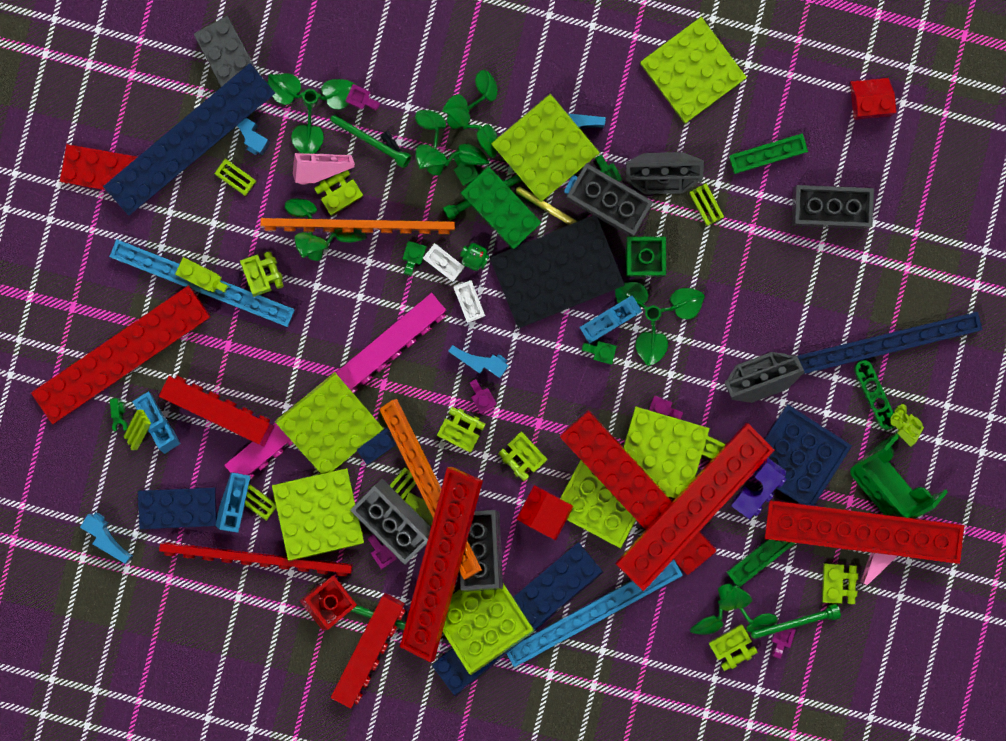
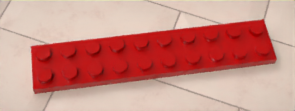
(121, 355)
(628, 482)
(694, 507)
(864, 531)
(441, 563)

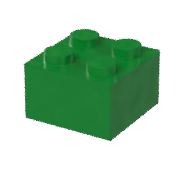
(645, 256)

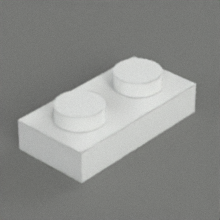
(443, 262)
(469, 301)

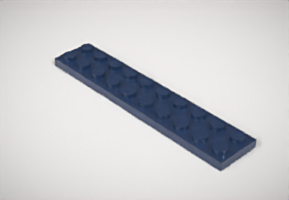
(189, 139)
(537, 602)

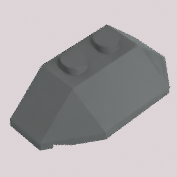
(664, 172)
(763, 376)

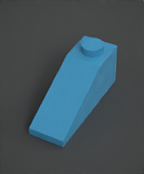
(233, 502)

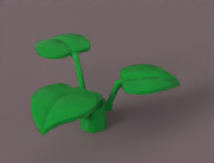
(287, 86)
(459, 116)
(431, 158)
(309, 244)
(686, 303)
(731, 599)

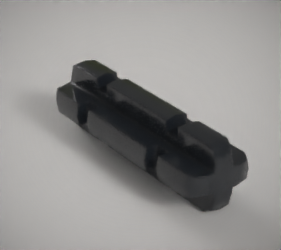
(387, 137)

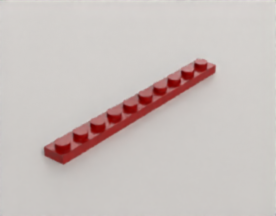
(247, 558)

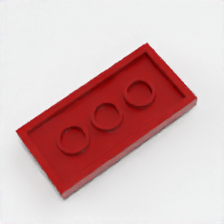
(91, 166)

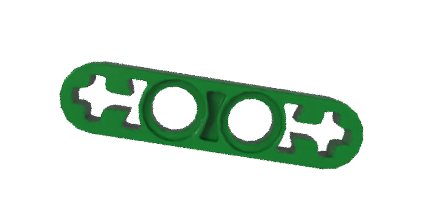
(872, 396)

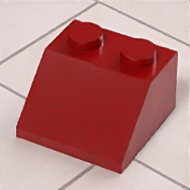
(872, 98)
(545, 512)
(328, 603)

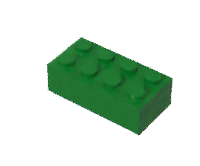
(500, 207)

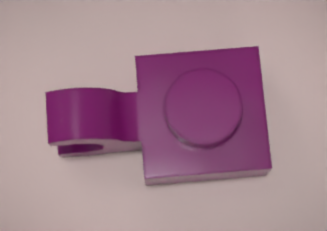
(360, 97)
(483, 398)
(664, 407)
(381, 554)
(782, 639)

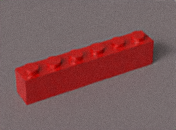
(219, 412)
(367, 651)

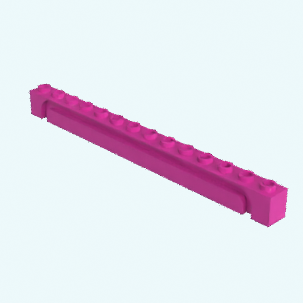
(353, 373)

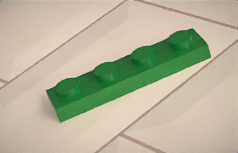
(768, 153)
(757, 560)

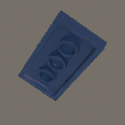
(177, 508)

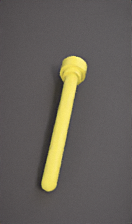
(545, 206)

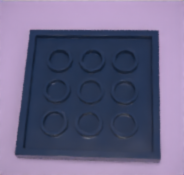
(806, 453)

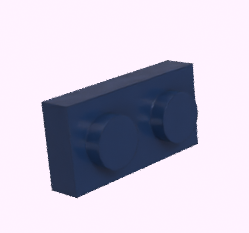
(377, 446)

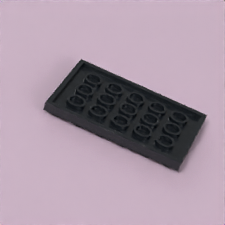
(557, 271)

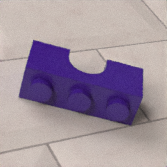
(750, 502)

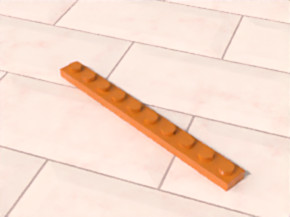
(348, 226)
(422, 472)

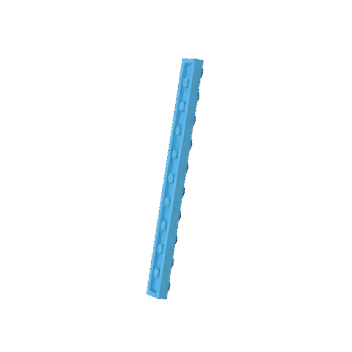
(234, 296)
(588, 616)

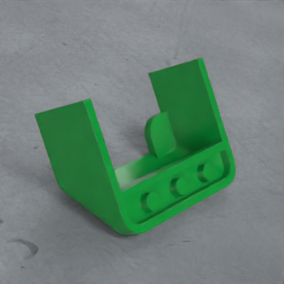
(888, 488)

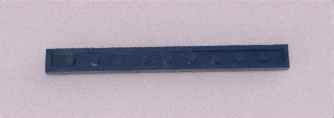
(890, 342)

